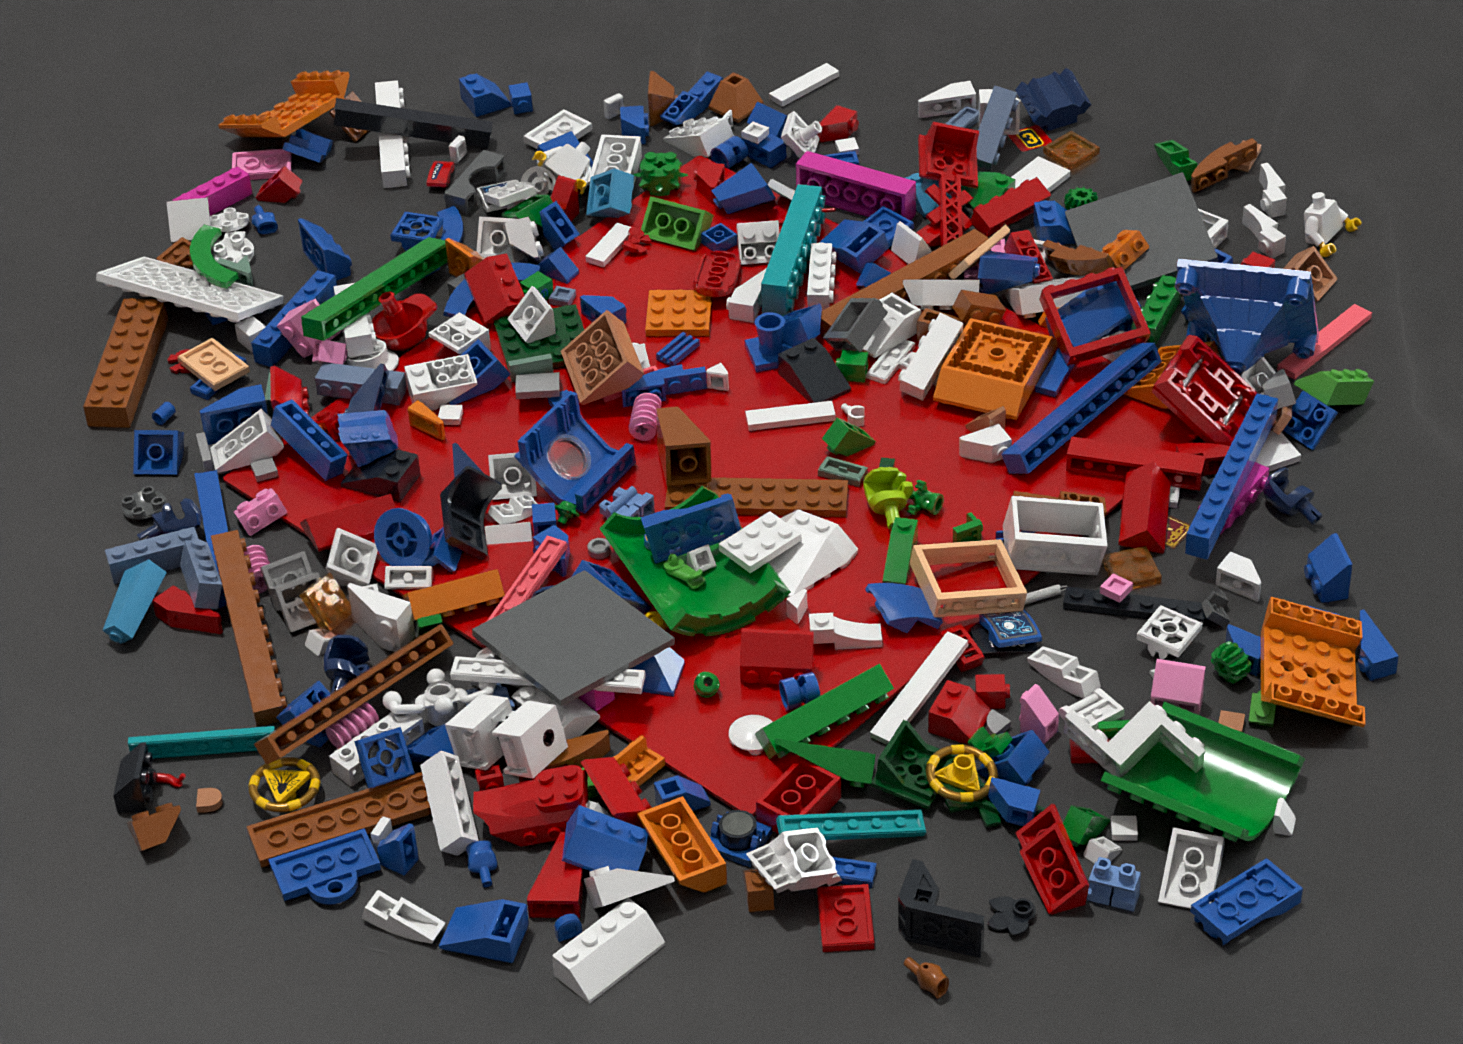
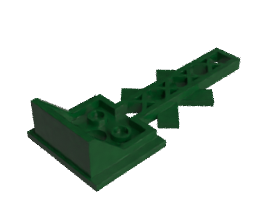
(908, 755)

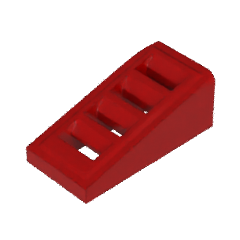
(976, 658)

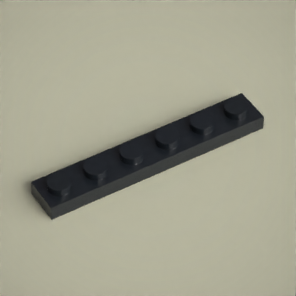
(1131, 606)

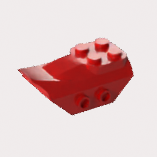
(534, 808)

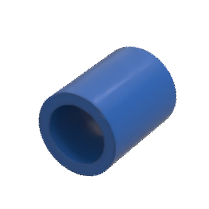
(163, 413)

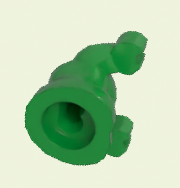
(925, 500)

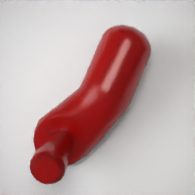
(170, 779)

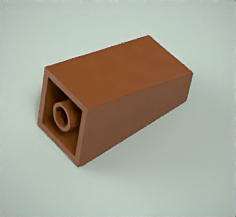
(682, 448)

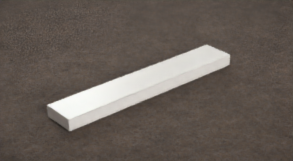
(920, 686)

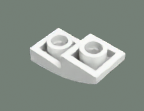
(517, 509)

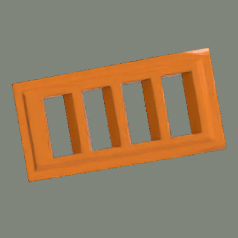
(425, 420)

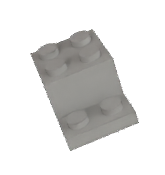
(285, 583)

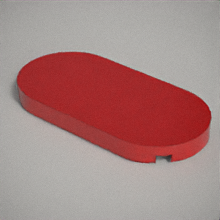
(716, 274)

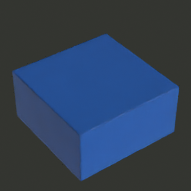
(719, 238)

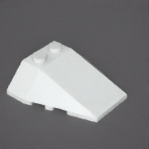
(819, 552)

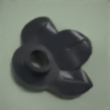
(1011, 914)

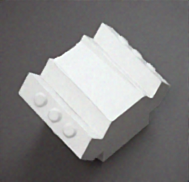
(795, 861)

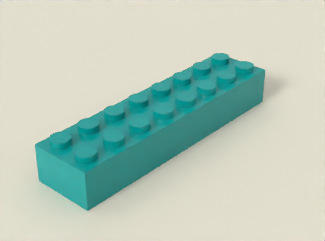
(793, 250)

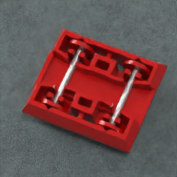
(1204, 392)

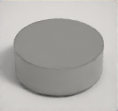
(599, 548)

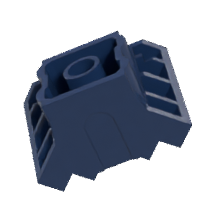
(1053, 99)

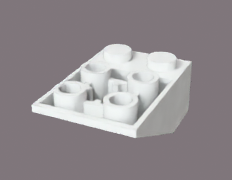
(700, 135)
(896, 326)
(439, 380)

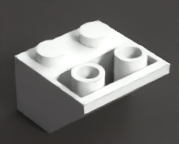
(522, 237)
(756, 241)
(460, 333)

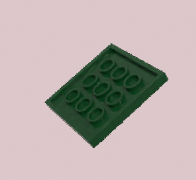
(567, 328)

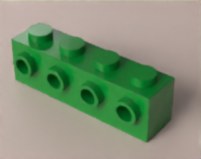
(1160, 307)

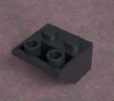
(135, 781)

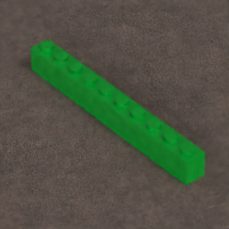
(364, 294)

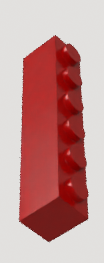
(1117, 459)

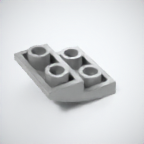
(538, 385)

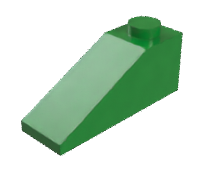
(901, 542)

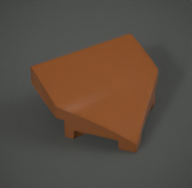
(177, 254)

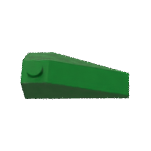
(989, 185)
(845, 763)

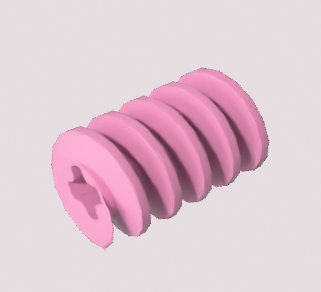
(643, 416)
(258, 559)
(351, 725)

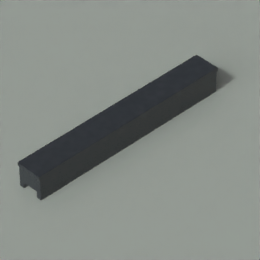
(411, 123)

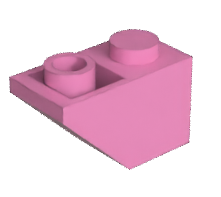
(329, 352)
(1038, 714)

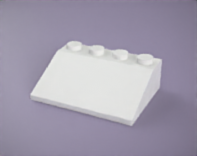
(1026, 297)

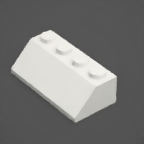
(618, 153)
(607, 951)

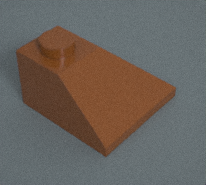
(660, 97)

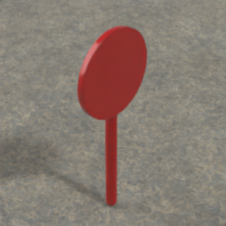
(780, 211)

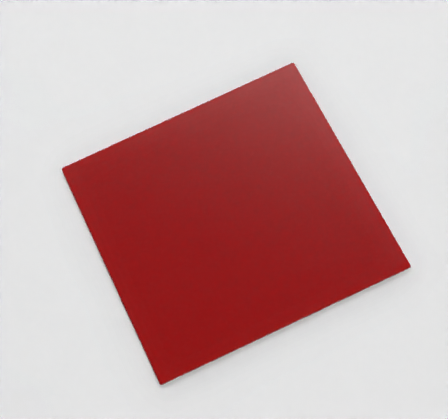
(917, 433)

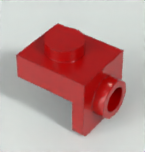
(329, 422)
(490, 778)

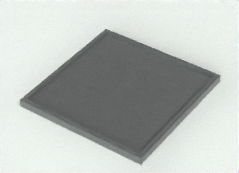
(1163, 215)
(573, 637)

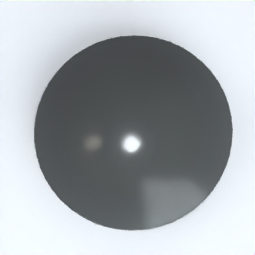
(143, 503)

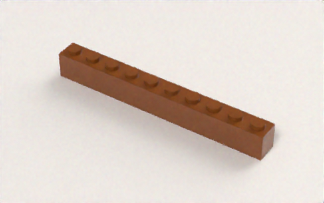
(929, 267)
(247, 627)
(353, 694)

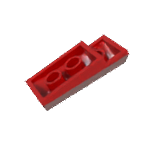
(1145, 508)
(355, 519)
(1053, 862)

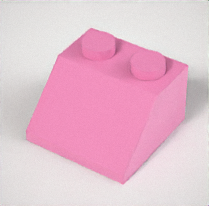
(292, 329)

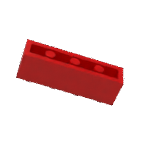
(1009, 207)

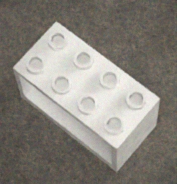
(1055, 552)

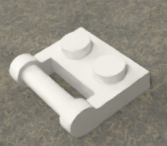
(1095, 708)

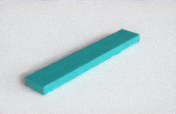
(202, 742)
(857, 824)

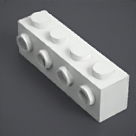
(821, 275)
(932, 352)
(346, 761)
(449, 803)

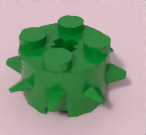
(660, 173)

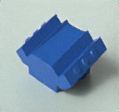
(367, 435)

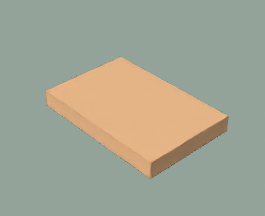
(981, 250)
(213, 364)

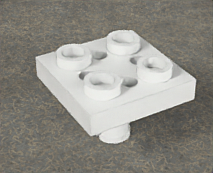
(799, 135)
(509, 194)

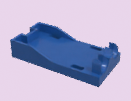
(690, 528)
(1246, 900)

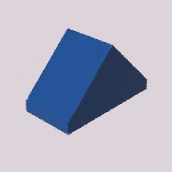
(558, 266)

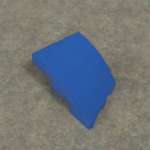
(308, 145)
(902, 605)

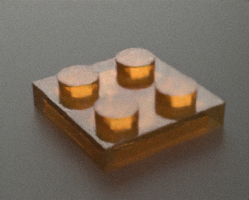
(1071, 150)
(1133, 565)
(326, 603)

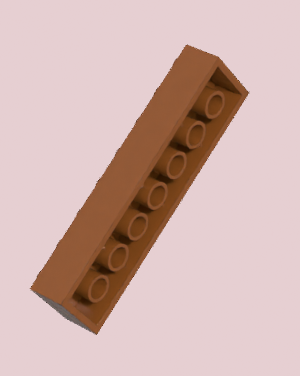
(125, 363)

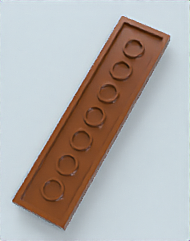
(778, 496)
(397, 800)

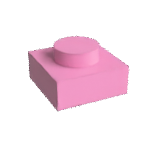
(1116, 588)

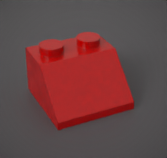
(957, 713)

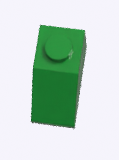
(846, 438)
(1083, 824)

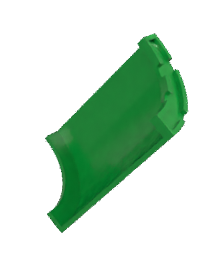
(720, 605)

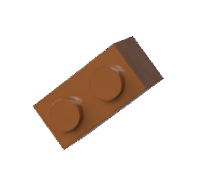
(978, 306)

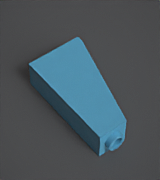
(133, 600)

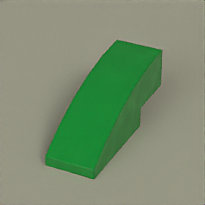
(1176, 158)

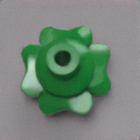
(566, 511)

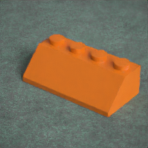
(456, 594)
(685, 845)

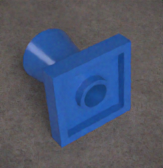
(765, 348)

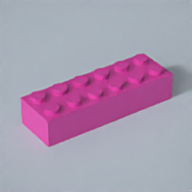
(856, 187)

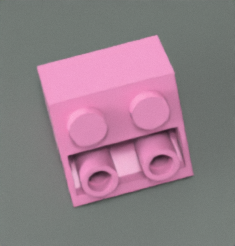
(1178, 685)

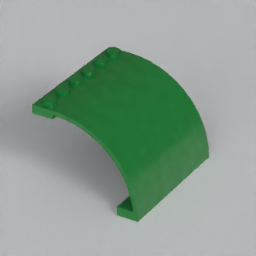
(1230, 792)

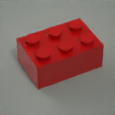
(799, 791)

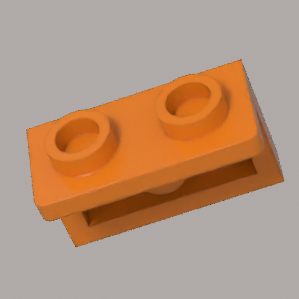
(1126, 248)
(640, 760)

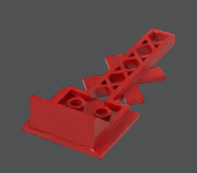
(949, 157)

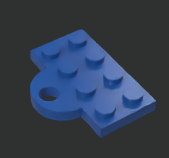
(326, 867)

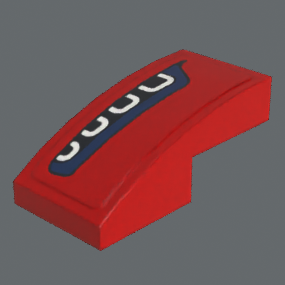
(440, 174)

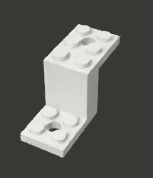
(1135, 740)

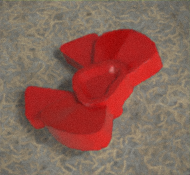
(635, 237)
(178, 367)

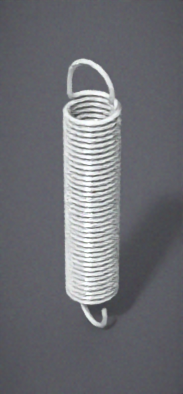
(1043, 594)

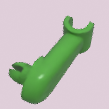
(677, 568)

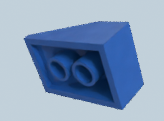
(487, 370)
(231, 411)

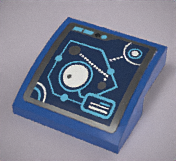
(1010, 628)

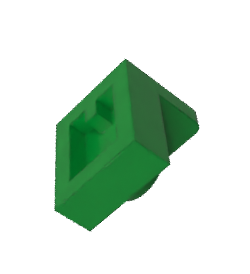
(969, 531)
(990, 744)

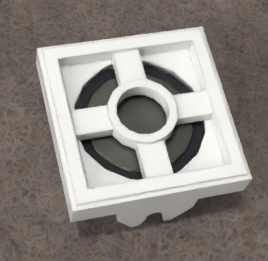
(1169, 634)

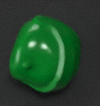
(709, 679)

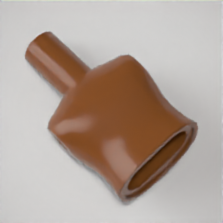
(929, 977)

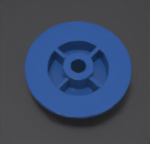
(402, 537)

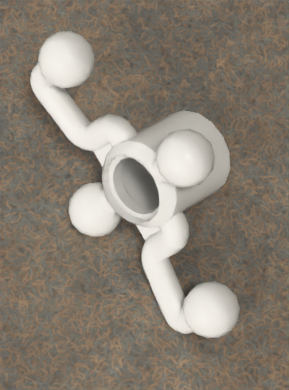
(439, 699)

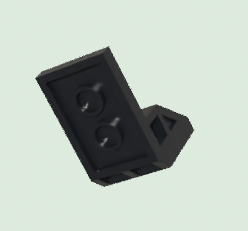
(933, 925)

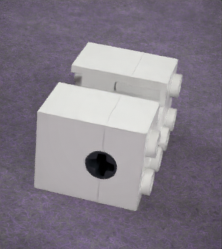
(490, 730)

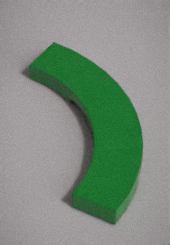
(203, 260)

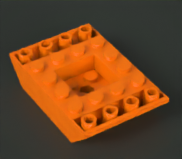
(993, 368)

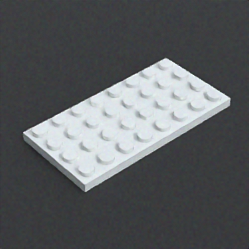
(188, 289)

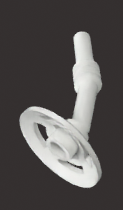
(542, 182)

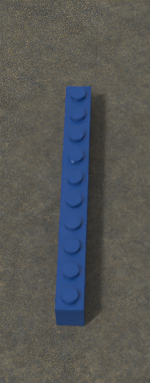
(1081, 408)
(1231, 477)

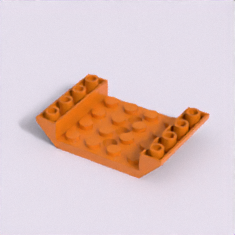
(313, 97)
(1316, 645)

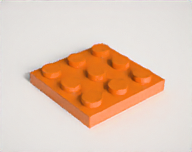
(678, 312)

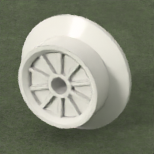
(380, 355)

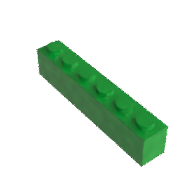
(826, 710)

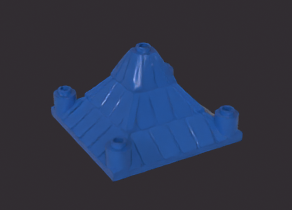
(1248, 309)

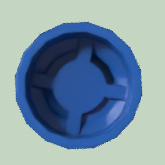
(729, 152)
(798, 691)

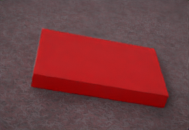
(845, 918)

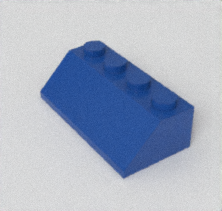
(1093, 314)

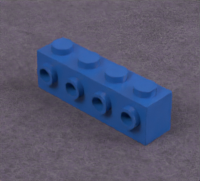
(309, 440)

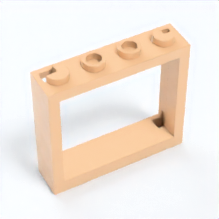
(967, 601)

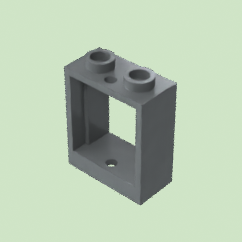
(856, 324)

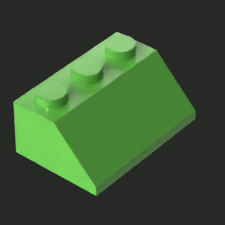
(675, 223)
(1337, 387)

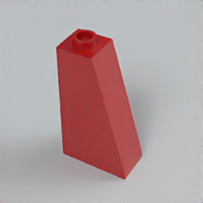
(557, 887)

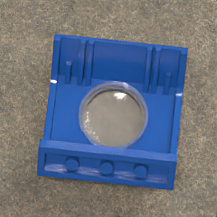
(571, 457)

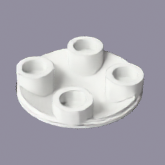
(229, 220)
(234, 248)
(743, 733)

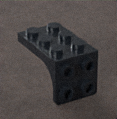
(464, 510)

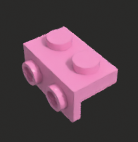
(260, 511)

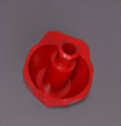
(403, 322)

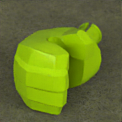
(887, 492)

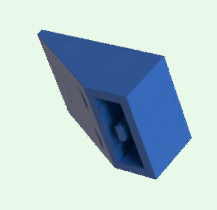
(857, 243)
(487, 929)

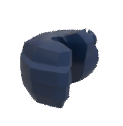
(1292, 503)
(167, 522)
(342, 657)

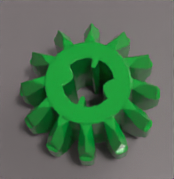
(1079, 197)
(1231, 662)

